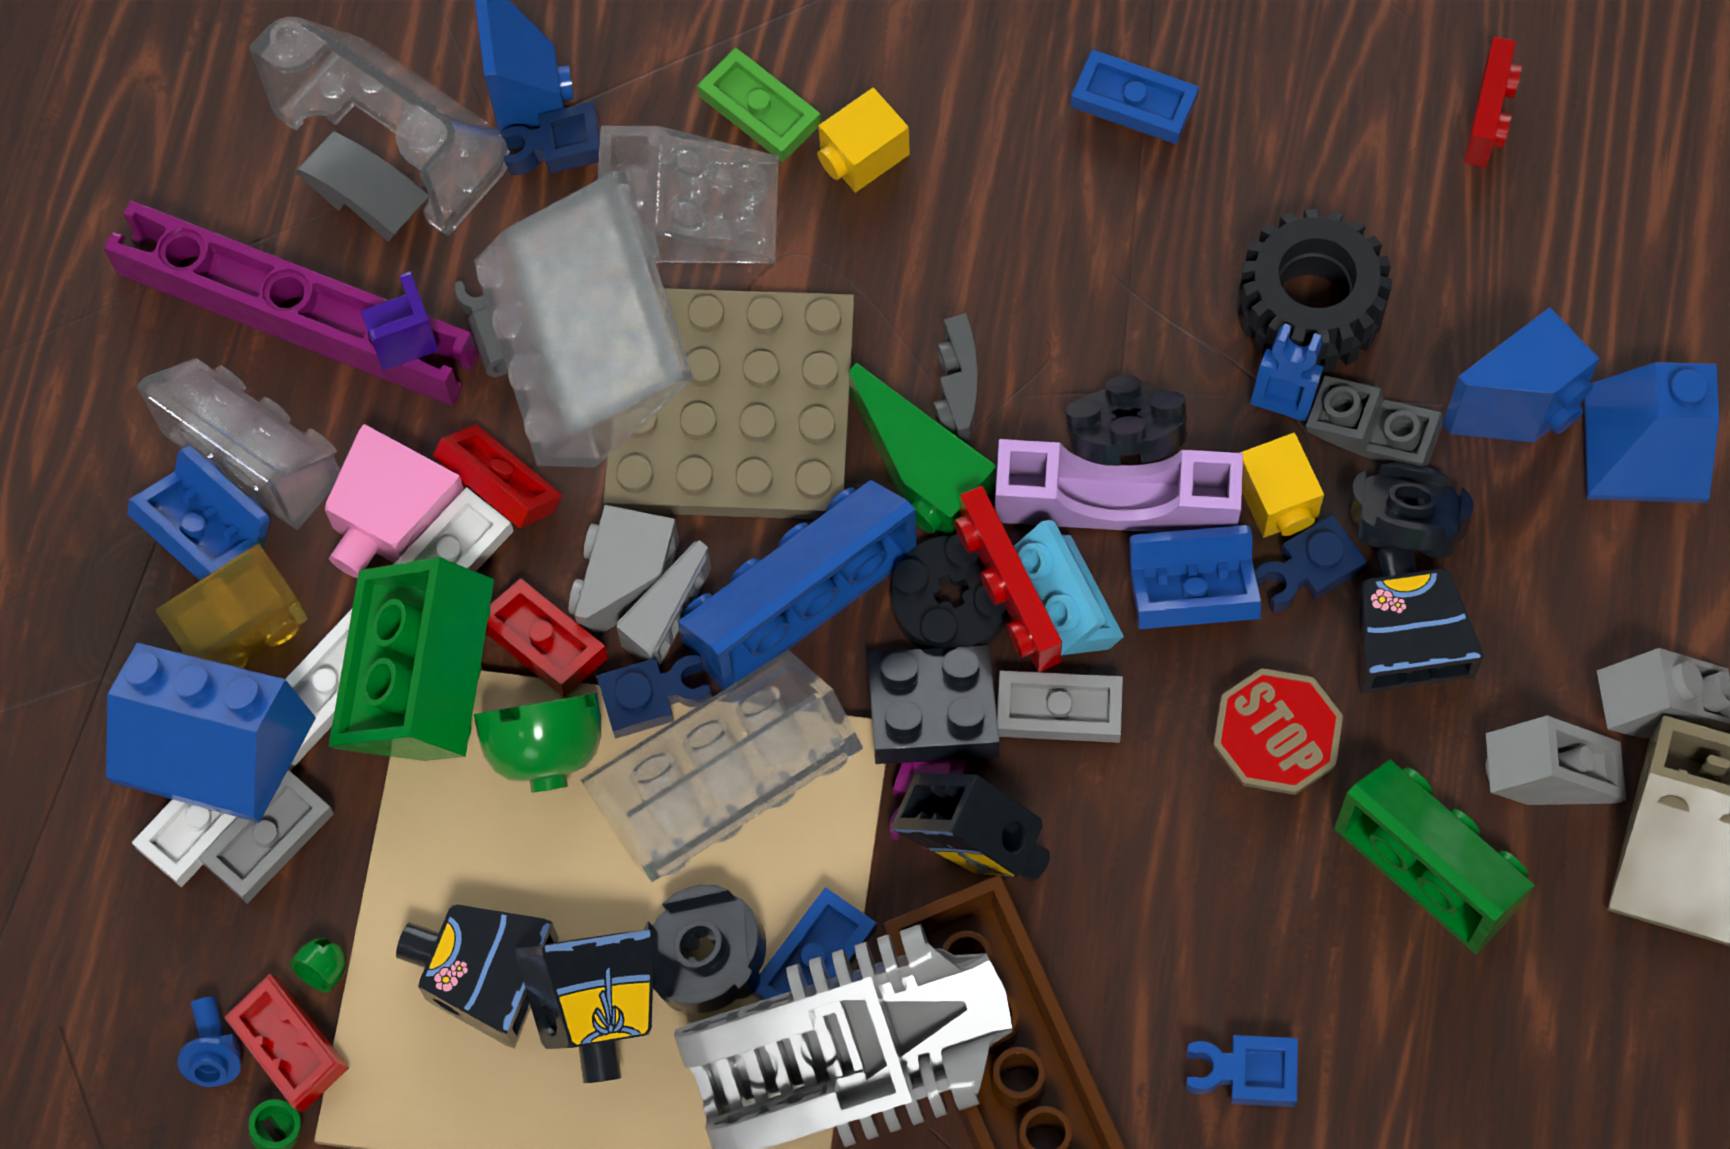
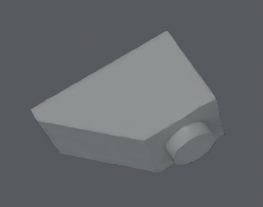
(1554, 764)

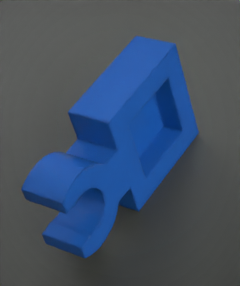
(1288, 376)
(1256, 1069)

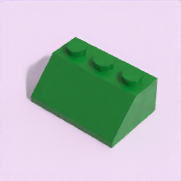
(412, 660)
(1433, 854)

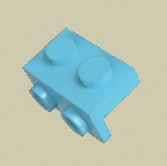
(1067, 590)

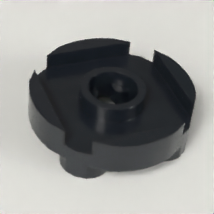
(1126, 422)
(1410, 509)
(941, 625)
(728, 971)

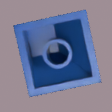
(519, 66)
(1652, 434)

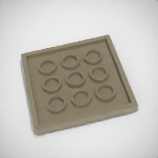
(758, 421)

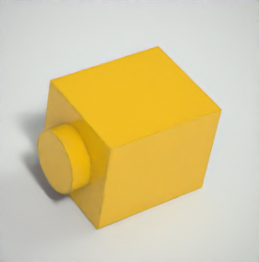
(863, 140)
(1280, 487)

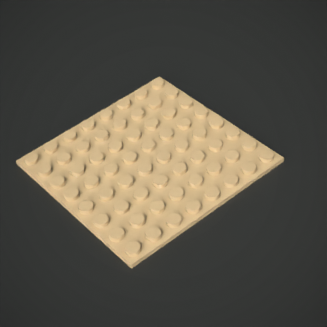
(487, 842)

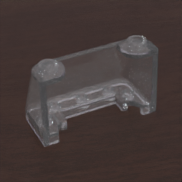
(328, 71)

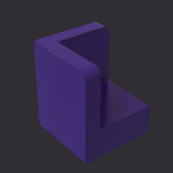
(400, 327)

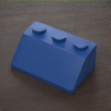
(202, 731)

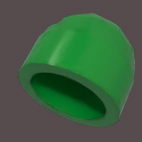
(319, 964)
(284, 1119)

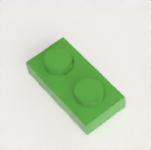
(759, 104)

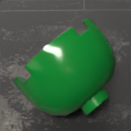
(541, 740)

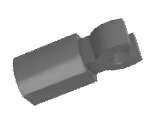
(482, 331)

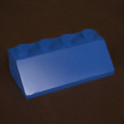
(800, 583)

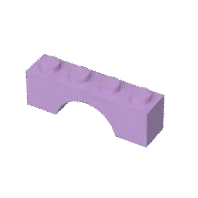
(1177, 494)

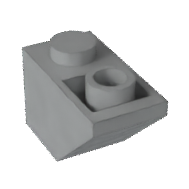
(625, 561)
(1666, 684)

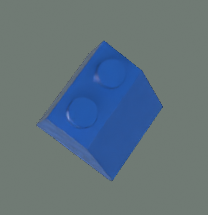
(1524, 384)

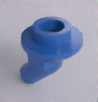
(212, 1051)

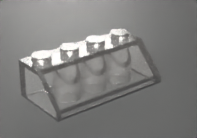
(723, 765)

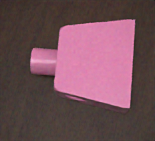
(385, 500)

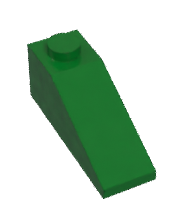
(920, 454)

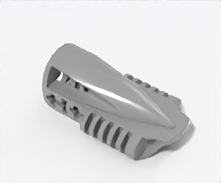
(849, 1046)

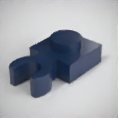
(563, 141)
(1314, 560)
(641, 696)

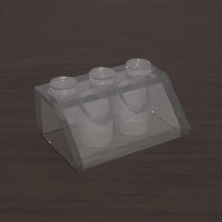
(244, 437)

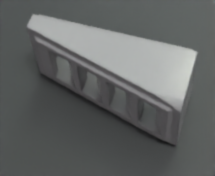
(653, 620)

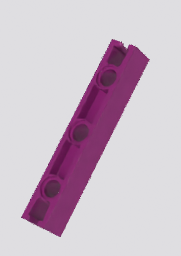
(253, 286)

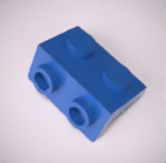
(199, 515)
(1193, 577)

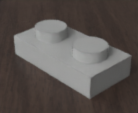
(1059, 706)
(254, 852)

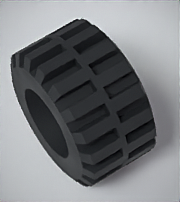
(1320, 249)

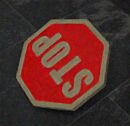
(1278, 731)

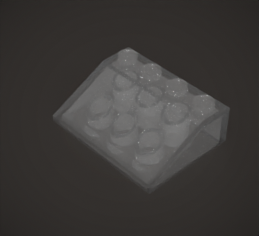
(583, 323)

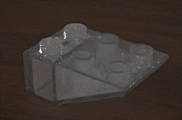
(696, 194)

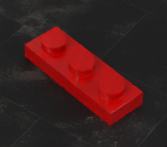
(1007, 580)

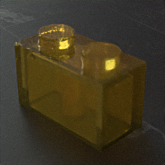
(234, 611)

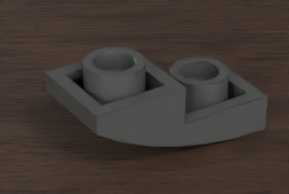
(364, 182)
(958, 388)
(1376, 428)

